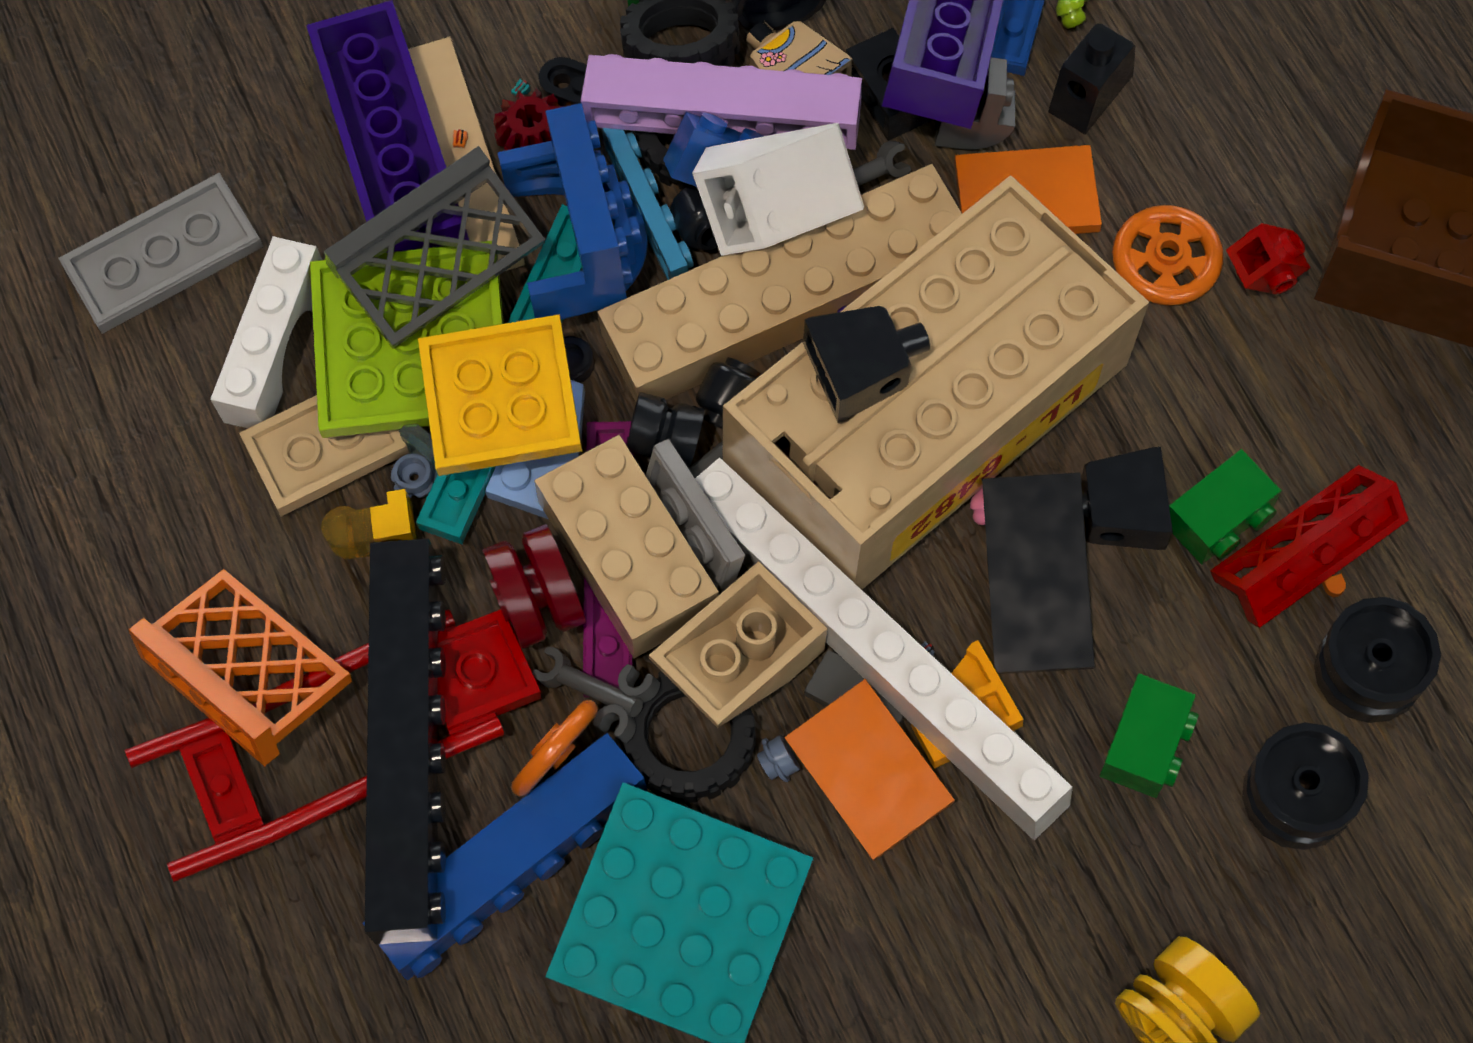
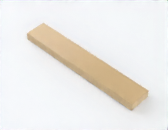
(450, 111)

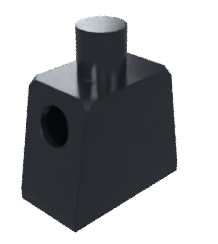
(1103, 67)
(861, 356)
(1127, 500)

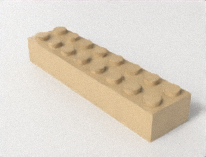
(760, 297)

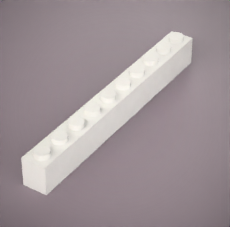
(892, 659)

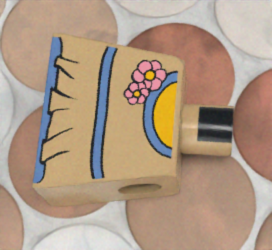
(796, 49)

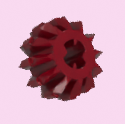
(524, 120)

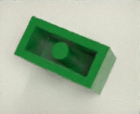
(1223, 507)
(1149, 735)

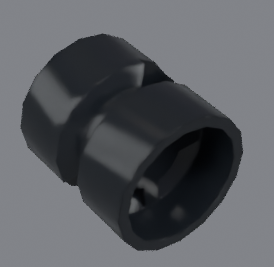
(656, 422)

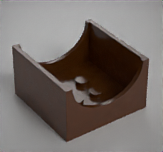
(1408, 222)

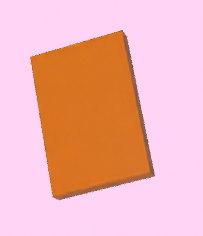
(1055, 176)
(869, 769)

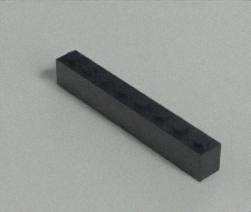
(404, 744)

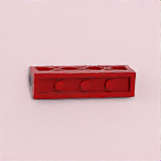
(1319, 546)

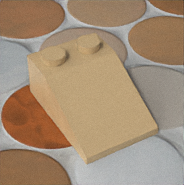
(741, 646)

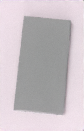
(160, 252)

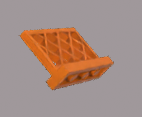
(215, 696)

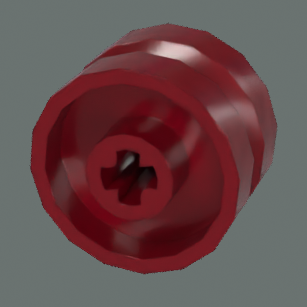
(538, 585)

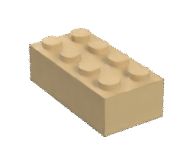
(625, 544)

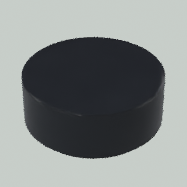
(579, 358)

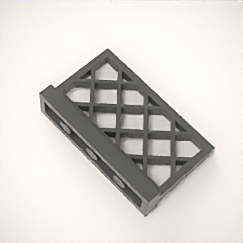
(411, 213)

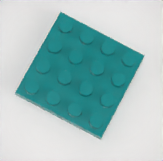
(679, 917)

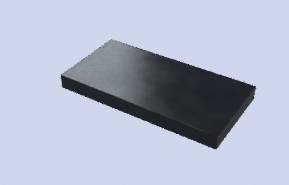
(1038, 573)

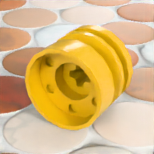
(1192, 1002)

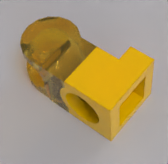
(352, 530)

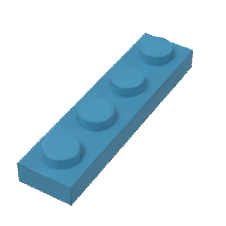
(659, 222)

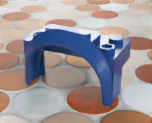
(594, 198)

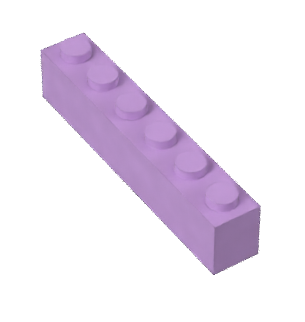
(658, 93)

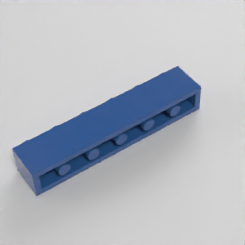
(520, 848)

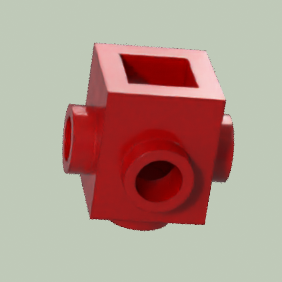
(1269, 259)

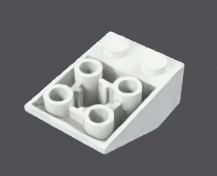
(776, 187)

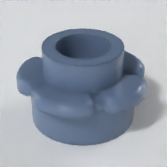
(409, 465)
(778, 758)

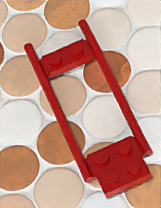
(481, 681)

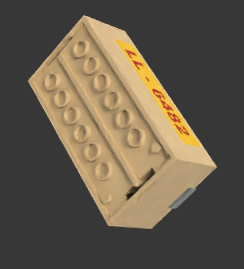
(1017, 339)

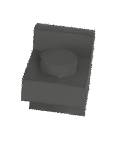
(993, 118)

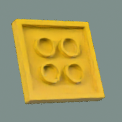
(499, 395)

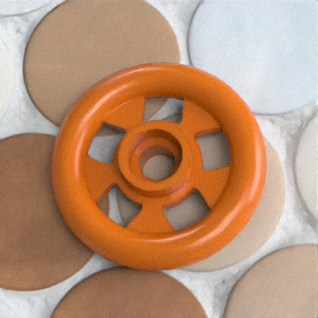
(1166, 289)
(554, 747)

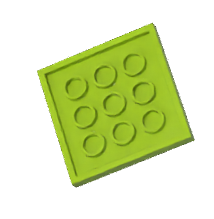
(358, 375)

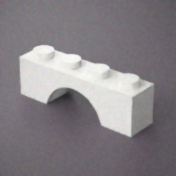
(252, 371)

